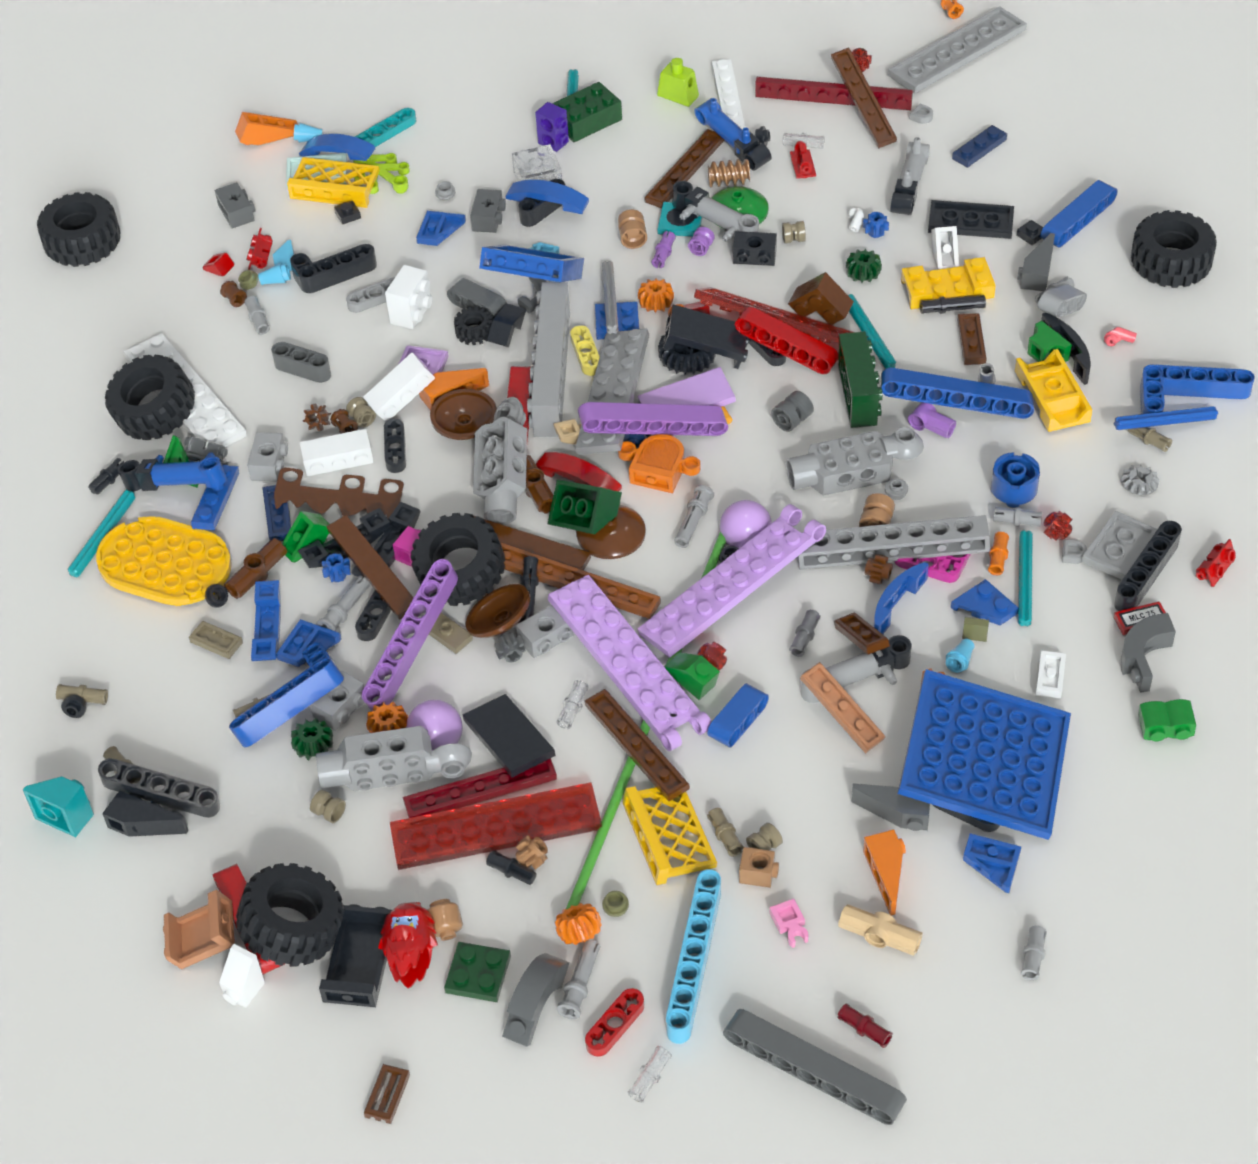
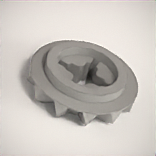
(1138, 486)

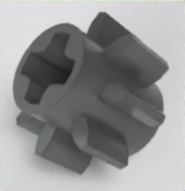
(509, 647)

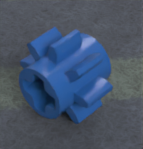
(876, 224)
(336, 567)

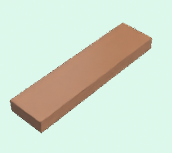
(842, 707)

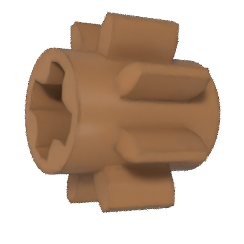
(531, 852)

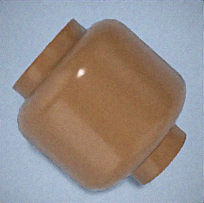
(446, 918)

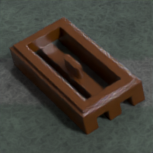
(380, 1113)

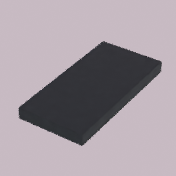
(972, 218)
(508, 735)

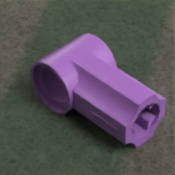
(927, 417)

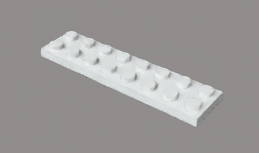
(209, 416)

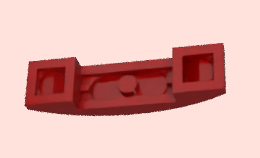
(576, 470)

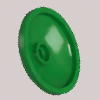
(744, 201)

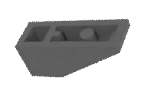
(1037, 265)
(893, 807)

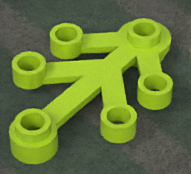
(399, 182)

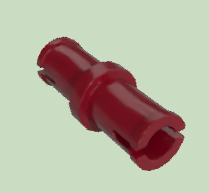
(865, 1025)

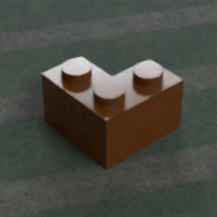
(823, 296)

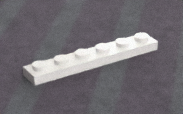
(727, 90)

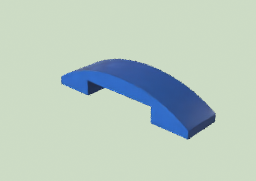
(339, 143)
(549, 191)
(909, 580)
(267, 621)

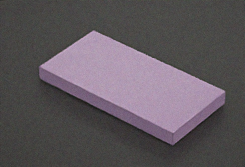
(702, 389)

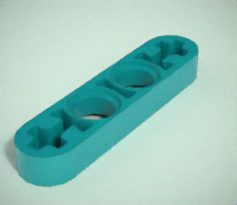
(402, 119)

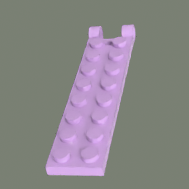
(730, 582)
(627, 661)

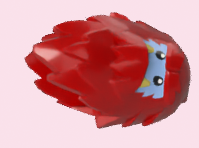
(408, 942)

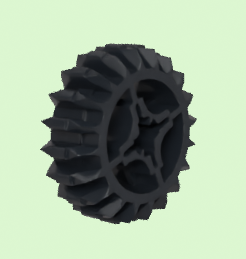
(684, 358)

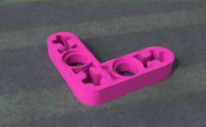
(939, 567)

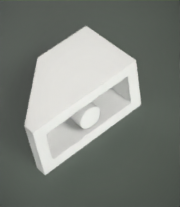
(945, 247)
(241, 977)

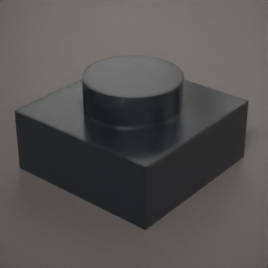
(347, 212)
(1030, 232)

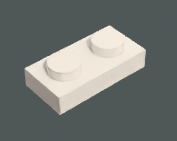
(1051, 674)

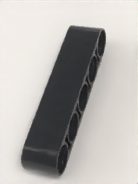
(1148, 566)
(166, 796)

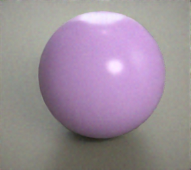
(743, 522)
(440, 721)

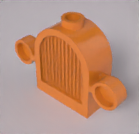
(658, 462)

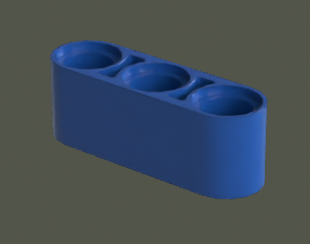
(738, 715)

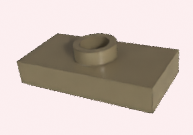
(450, 634)
(215, 640)

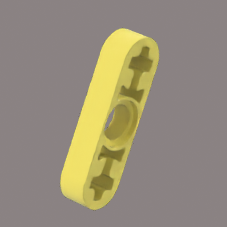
(578, 345)

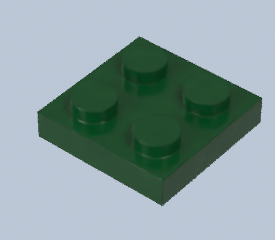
(477, 972)

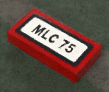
(1128, 618)

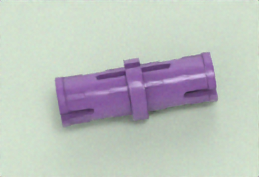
(663, 249)

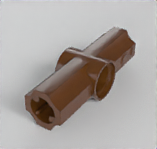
(537, 487)
(255, 568)

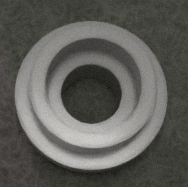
(445, 190)
(896, 489)

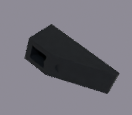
(137, 817)

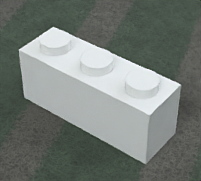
(399, 387)
(336, 452)

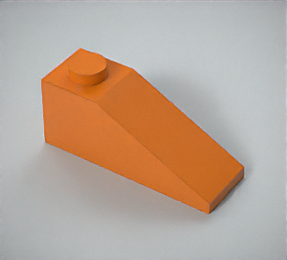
(263, 129)
(454, 380)
(884, 857)

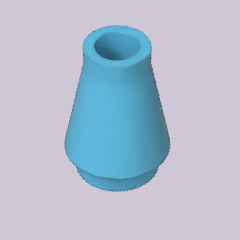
(304, 132)
(275, 275)
(959, 657)

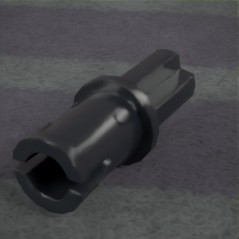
(106, 477)
(510, 867)

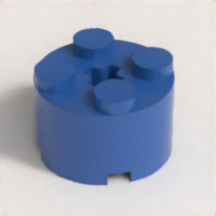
(1015, 479)

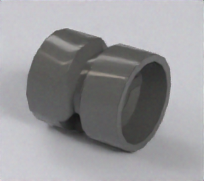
(792, 411)

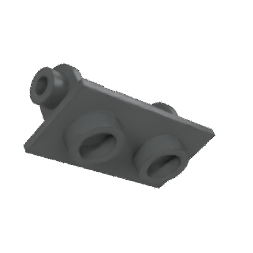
(196, 449)

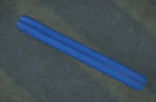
(1165, 418)

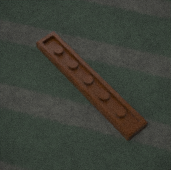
(863, 98)
(684, 167)
(541, 546)
(371, 565)
(637, 745)

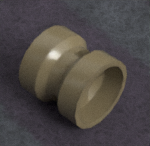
(793, 232)
(361, 412)
(326, 805)
(766, 838)

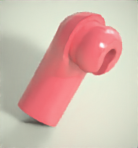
(1118, 334)

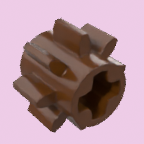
(322, 415)
(878, 569)

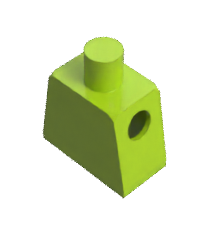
(678, 83)

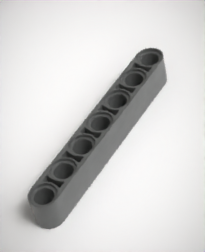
(815, 1066)

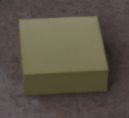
(975, 629)

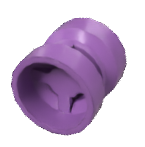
(701, 241)

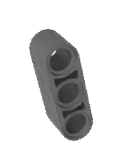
(468, 294)
(301, 362)

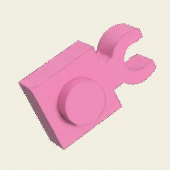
(789, 919)

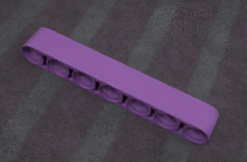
(652, 419)
(410, 624)

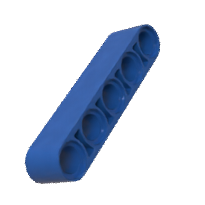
(1080, 212)

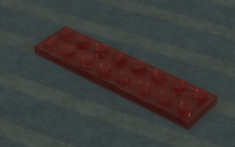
(730, 302)
(494, 825)

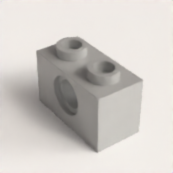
(267, 456)
(543, 631)
(339, 703)

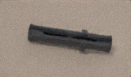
(950, 304)
(530, 567)

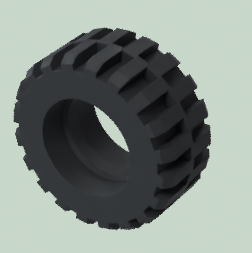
(78, 229)
(1169, 266)
(160, 414)
(456, 533)
(283, 939)

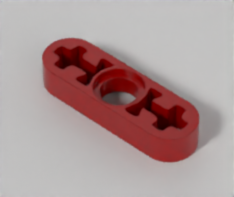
(615, 1010)

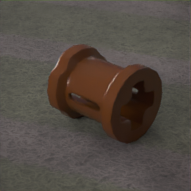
(230, 290)
(344, 421)

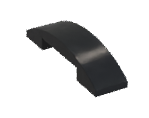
(1078, 348)
(400, 519)
(371, 527)

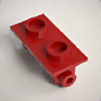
(802, 161)
(259, 254)
(1217, 562)

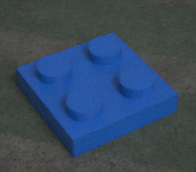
(627, 318)

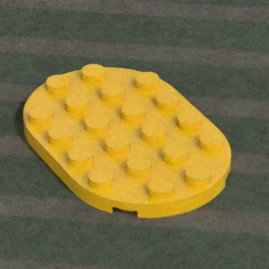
(163, 560)

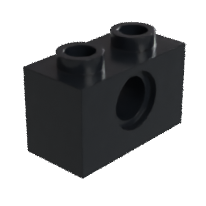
(754, 248)

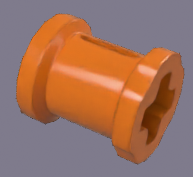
(952, 7)

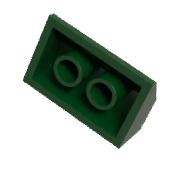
(583, 506)

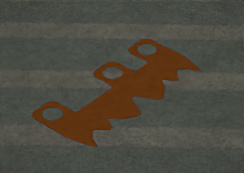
(349, 500)

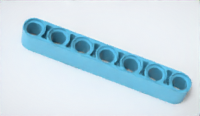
(693, 965)

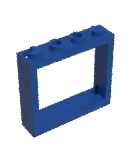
(531, 263)

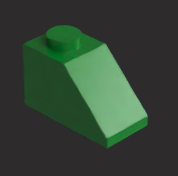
(305, 530)
(693, 673)

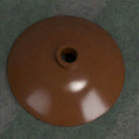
(462, 413)
(617, 538)
(498, 611)

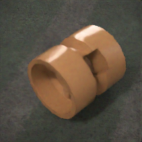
(632, 229)
(877, 510)

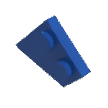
(438, 227)
(986, 603)
(303, 636)
(993, 859)

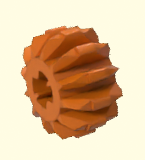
(655, 295)
(386, 718)
(578, 923)

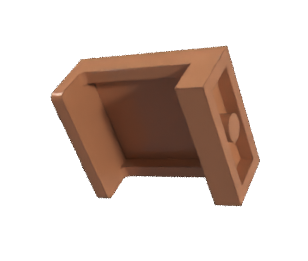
(199, 932)

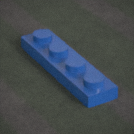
(214, 501)

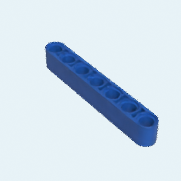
(957, 393)

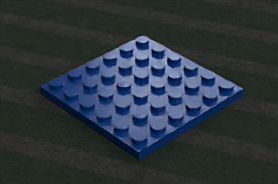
(985, 754)

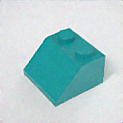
(60, 804)

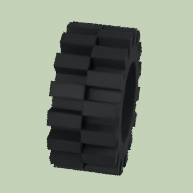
(472, 317)

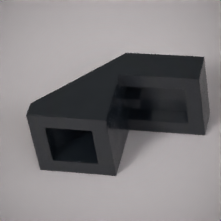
(505, 323)

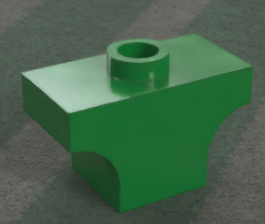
(1045, 341)

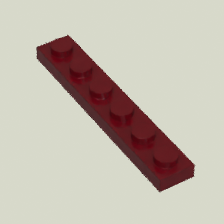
(476, 789)

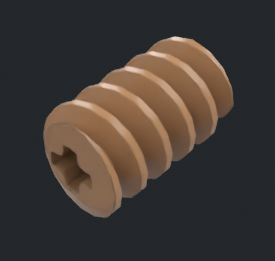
(728, 172)

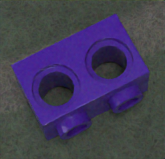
(552, 126)

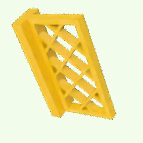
(332, 191)
(650, 842)

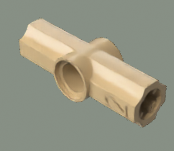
(880, 929)

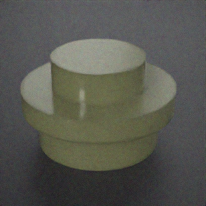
(248, 279)
(615, 904)

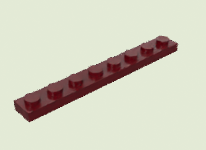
(828, 93)

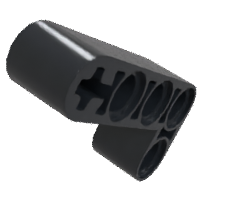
(333, 269)

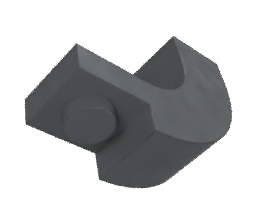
(1145, 636)
(536, 985)

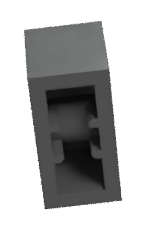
(235, 205)
(487, 210)

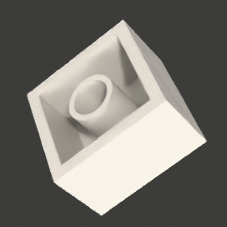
(408, 297)

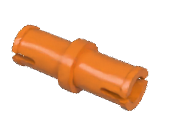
(998, 553)

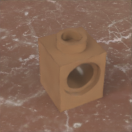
(755, 858)

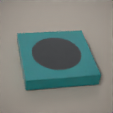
(671, 221)

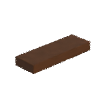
(971, 339)
(861, 633)

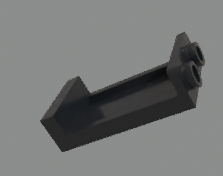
(705, 333)
(356, 961)

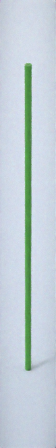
(624, 777)

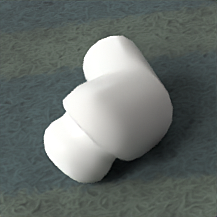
(858, 217)

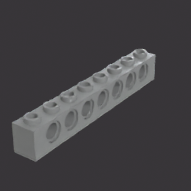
(898, 541)

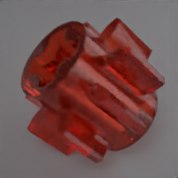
(862, 58)
(1057, 525)
(714, 654)

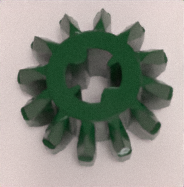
(863, 265)
(311, 738)

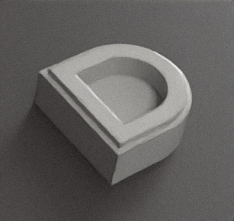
(922, 114)
(1073, 551)

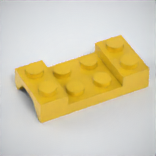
(961, 281)
(1055, 392)

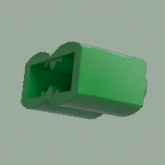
(1167, 720)

